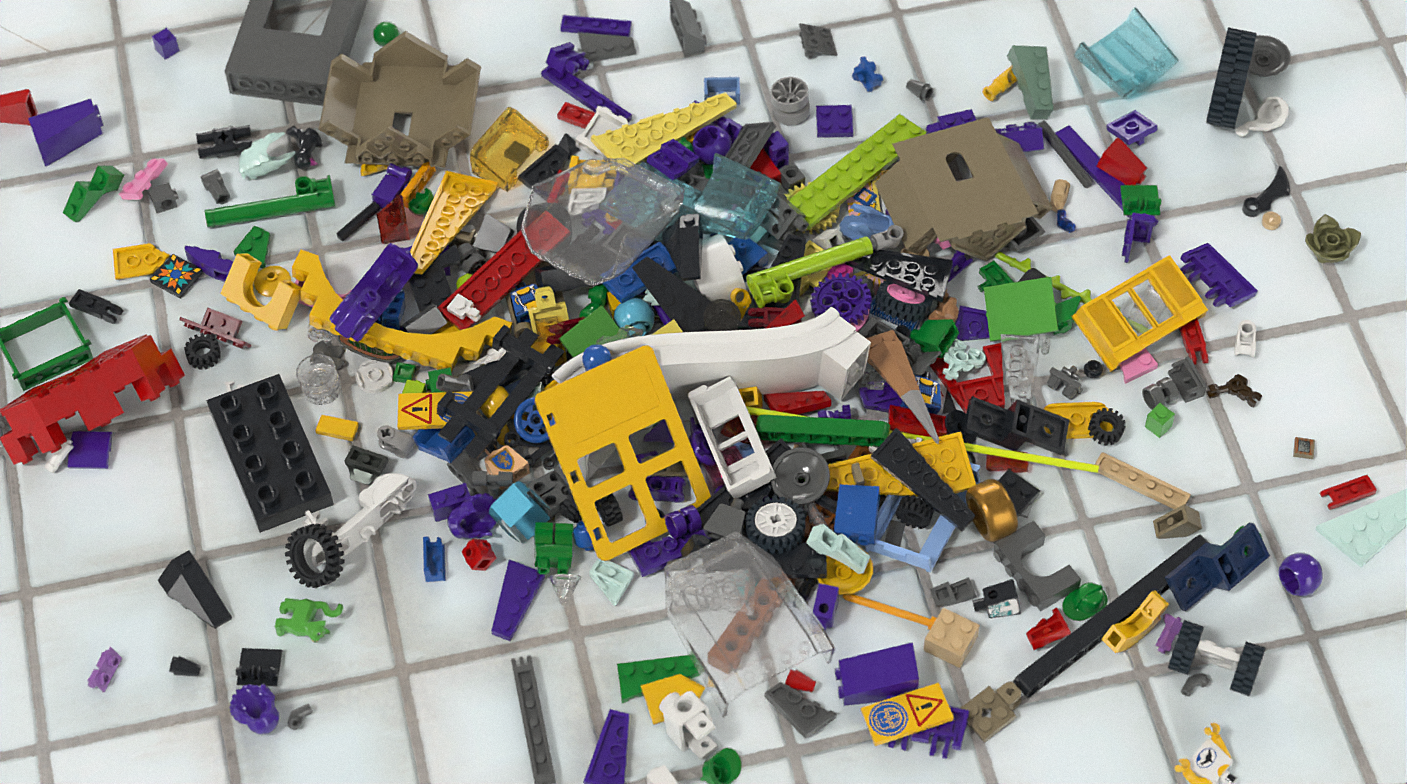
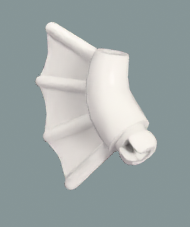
(492, 355)

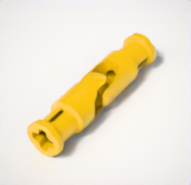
(999, 84)

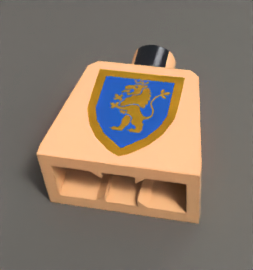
(505, 460)

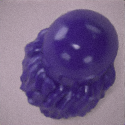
(472, 517)
(255, 708)

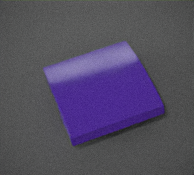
(673, 159)
(90, 450)

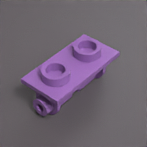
(106, 668)

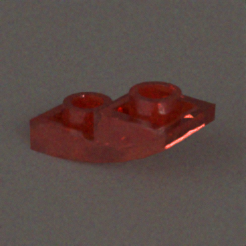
(997, 463)

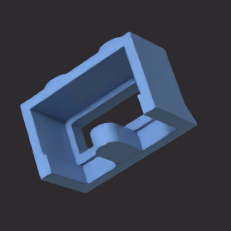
(722, 85)

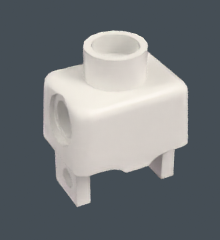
(695, 715)

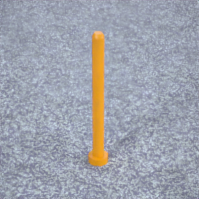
(890, 610)

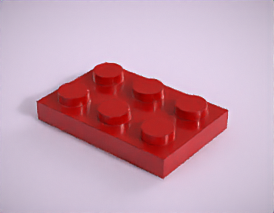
(906, 421)

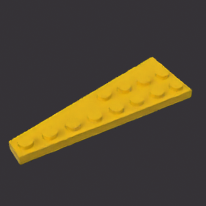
(451, 209)

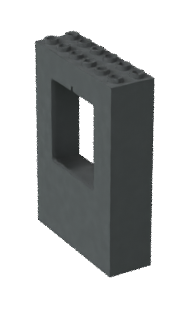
(289, 63)

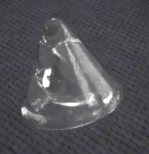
(564, 586)

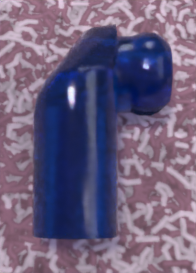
(1064, 223)

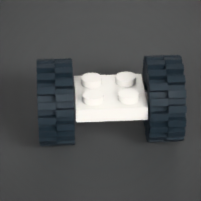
(1189, 645)

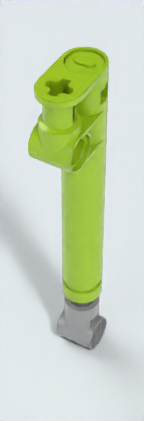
(768, 283)

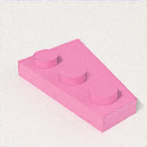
(1138, 365)

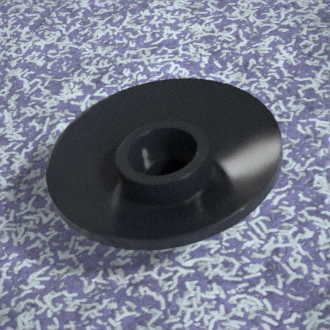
(955, 423)

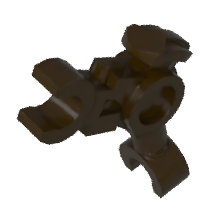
(1238, 387)

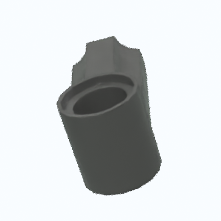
(214, 183)
(451, 383)

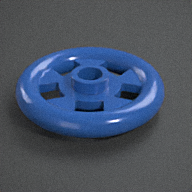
(520, 425)

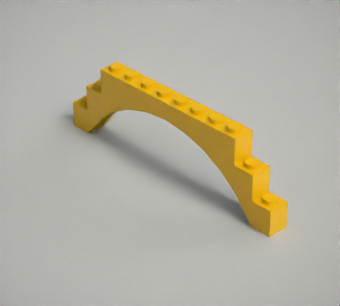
(430, 350)

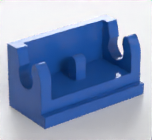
(434, 560)

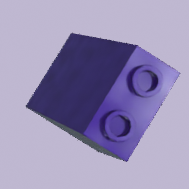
(66, 129)
(877, 674)

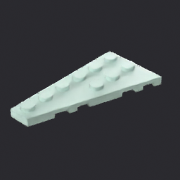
(1368, 528)

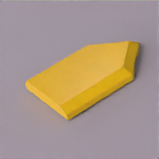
(137, 260)
(658, 690)

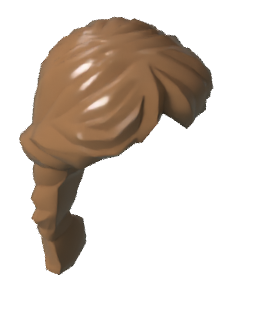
(945, 310)

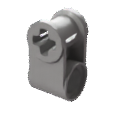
(395, 441)

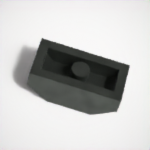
(364, 464)

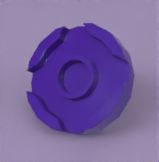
(701, 448)

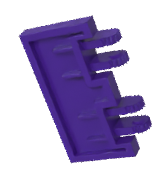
(1218, 272)
(944, 733)

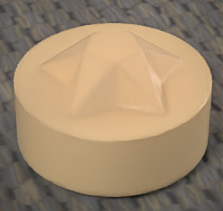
(1271, 220)

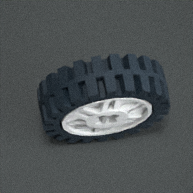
(775, 524)

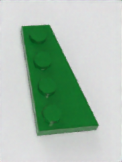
(642, 672)

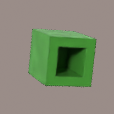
(1159, 420)

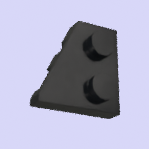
(1019, 491)

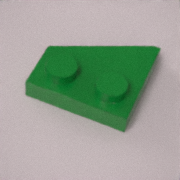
(255, 244)

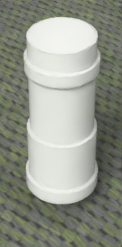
(58, 456)

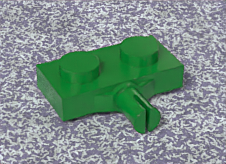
(993, 276)

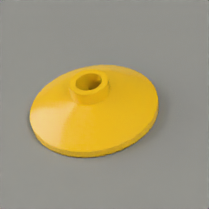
(268, 279)

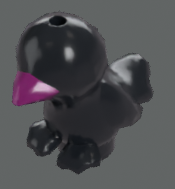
(306, 142)

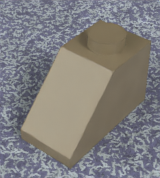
(1178, 523)

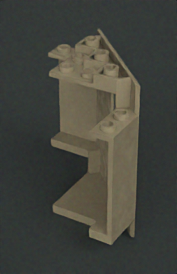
(400, 79)
(972, 213)

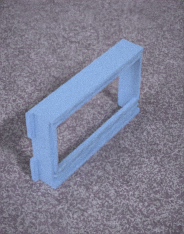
(934, 544)

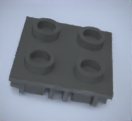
(817, 40)
(920, 361)

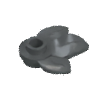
(333, 352)

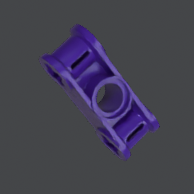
(667, 491)

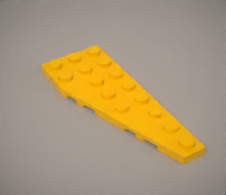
(947, 458)

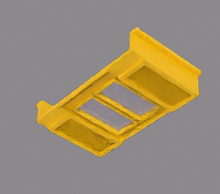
(1139, 312)

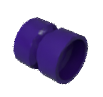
(683, 521)

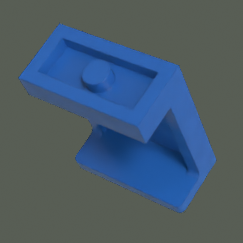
(431, 443)

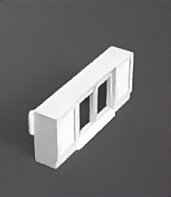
(717, 406)

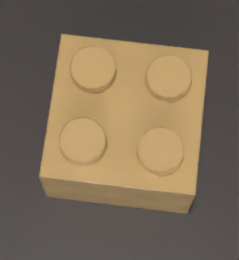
(951, 637)

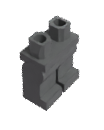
(784, 218)
(552, 490)

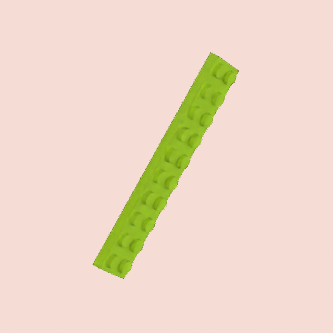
(854, 170)

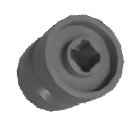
(470, 259)
(1162, 392)

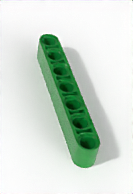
(822, 430)

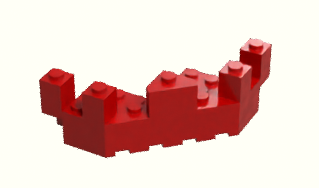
(89, 393)

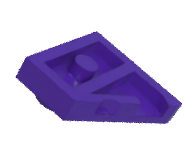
(879, 399)

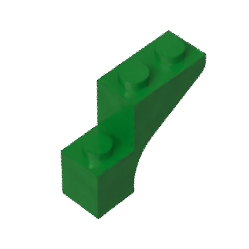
(87, 193)

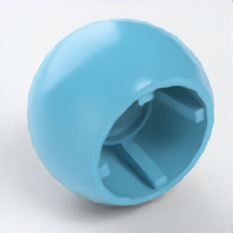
(635, 313)

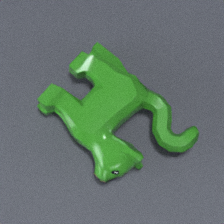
(302, 619)

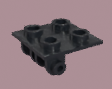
(259, 667)

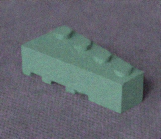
(1033, 77)

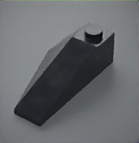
(685, 244)
(192, 589)

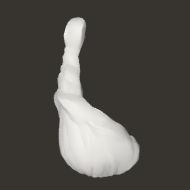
(1269, 116)

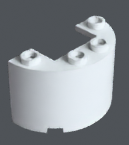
(720, 270)

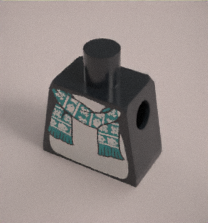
(999, 600)

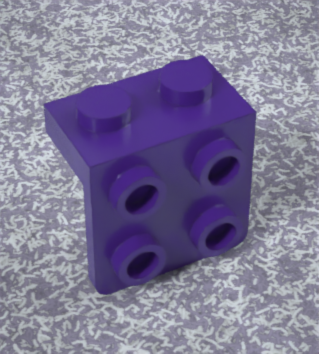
(1138, 230)

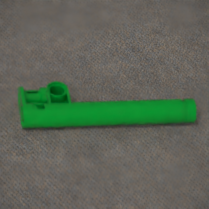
(310, 196)

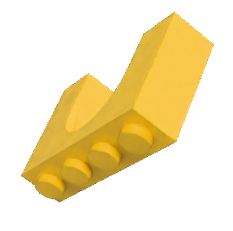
(239, 290)

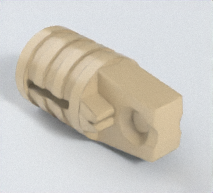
(1059, 194)

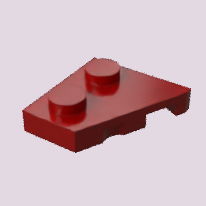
(1048, 630)

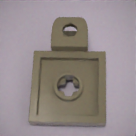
(1001, 706)

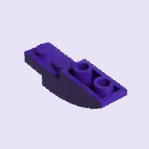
(209, 261)

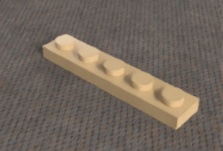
(1141, 481)

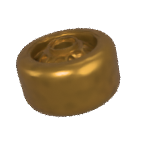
(992, 509)

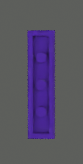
(594, 25)

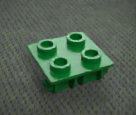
(1140, 199)

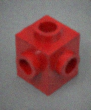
(478, 554)

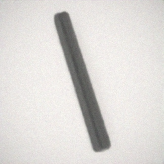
(1065, 155)

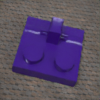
(1132, 128)

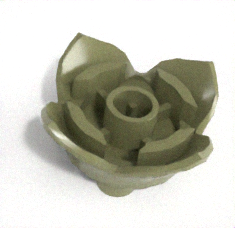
(1330, 241)

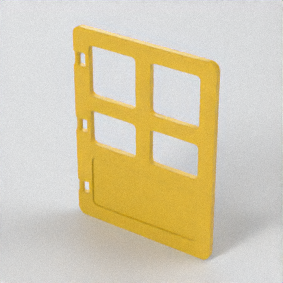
(605, 409)

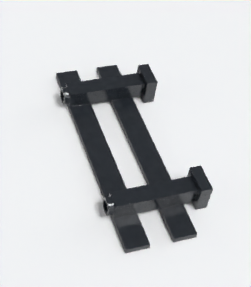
(490, 429)

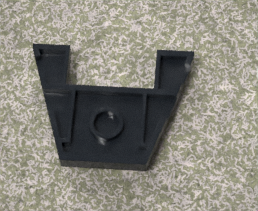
(433, 285)

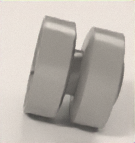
(790, 100)

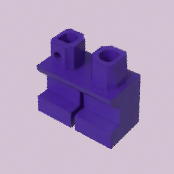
(565, 59)
(777, 149)

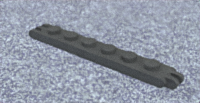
(533, 721)

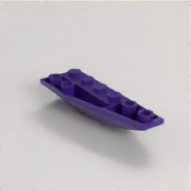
(1028, 136)

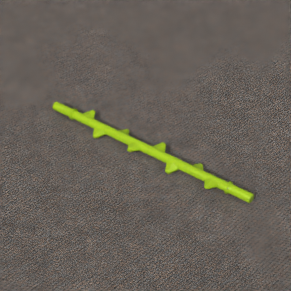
(1025, 265)

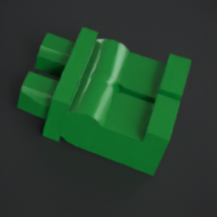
(553, 555)

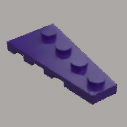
(654, 555)
(515, 598)

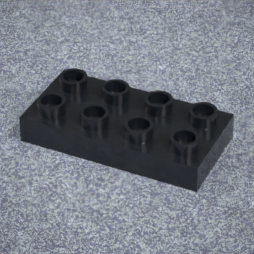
(269, 453)

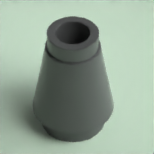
(920, 89)

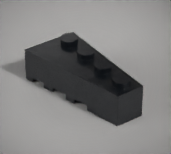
(557, 279)

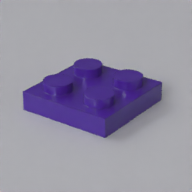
(834, 121)

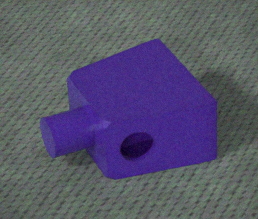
(826, 604)

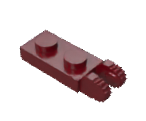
(768, 314)
(560, 329)

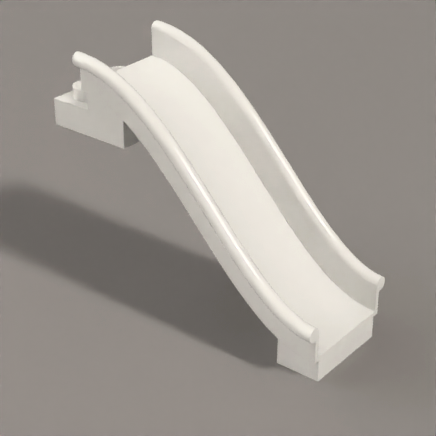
(774, 359)

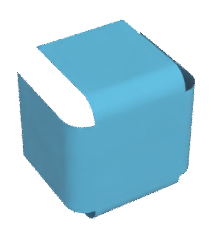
(518, 510)

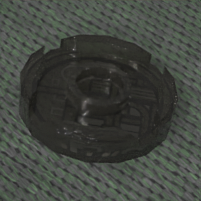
(721, 316)

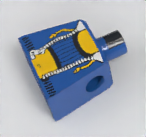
(523, 300)
(930, 392)

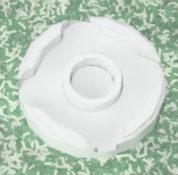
(374, 376)

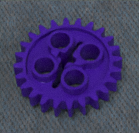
(841, 299)

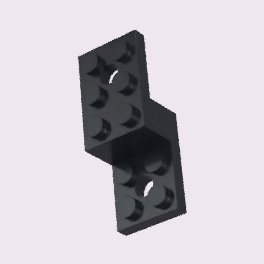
(1016, 425)

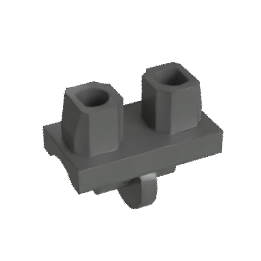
(1072, 386)

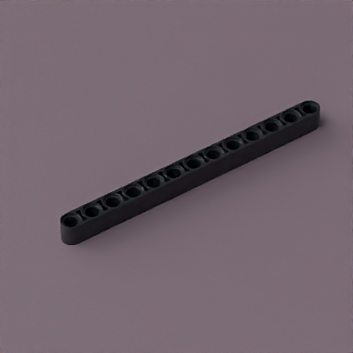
(1093, 630)

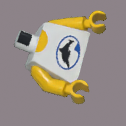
(1210, 762)

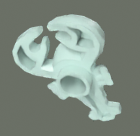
(960, 361)

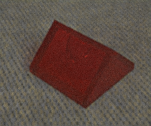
(393, 222)

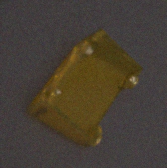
(506, 148)

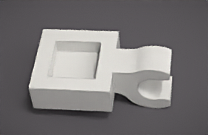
(463, 307)

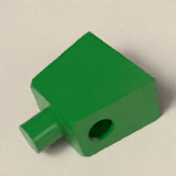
(935, 335)

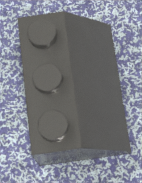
(687, 28)

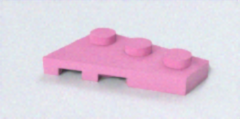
(142, 179)

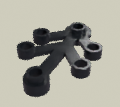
(543, 447)

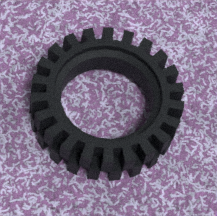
(330, 548)

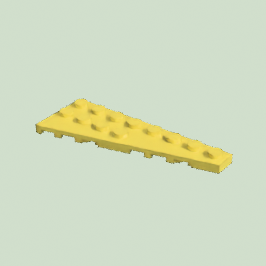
(645, 137)

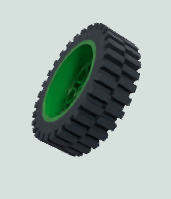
(1231, 78)

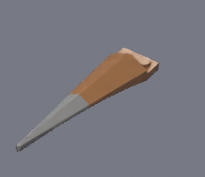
(891, 362)

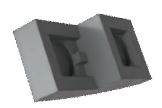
(953, 594)

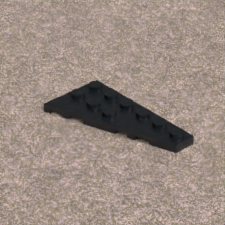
(790, 250)
(915, 272)
(673, 295)

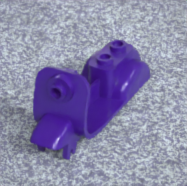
(374, 292)

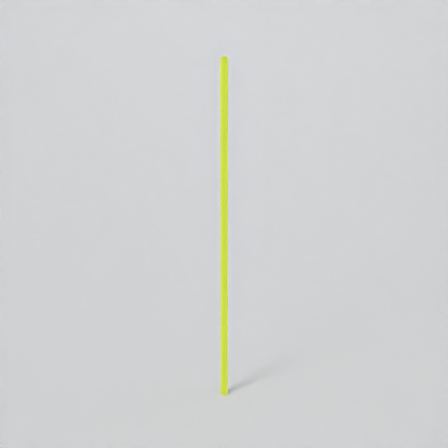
(976, 448)

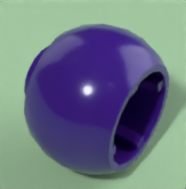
(709, 141)
(1300, 574)

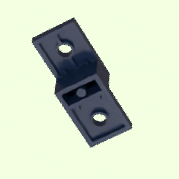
(1217, 566)

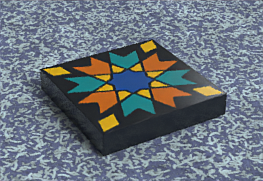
(176, 276)

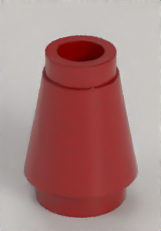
(800, 681)

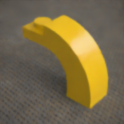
(1138, 625)

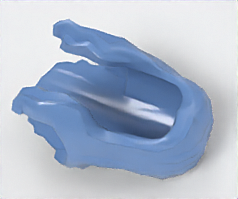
(865, 224)

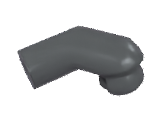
(1193, 681)
(296, 716)

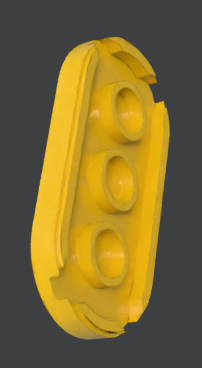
(1079, 417)

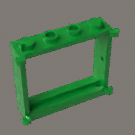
(54, 366)

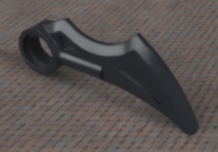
(1277, 188)

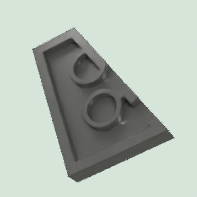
(604, 47)
(801, 713)

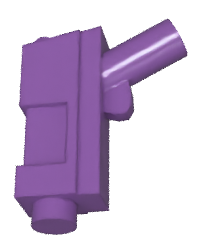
(1169, 632)

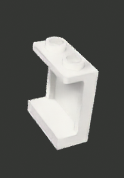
(599, 124)

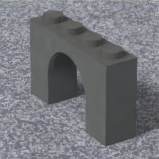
(1041, 590)

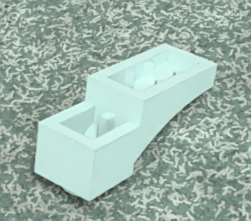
(838, 547)

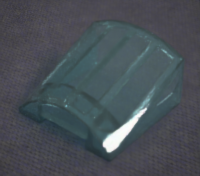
(1128, 56)
(733, 199)

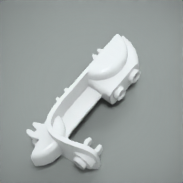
(379, 504)

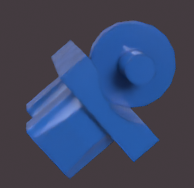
(866, 74)

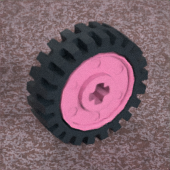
(902, 302)

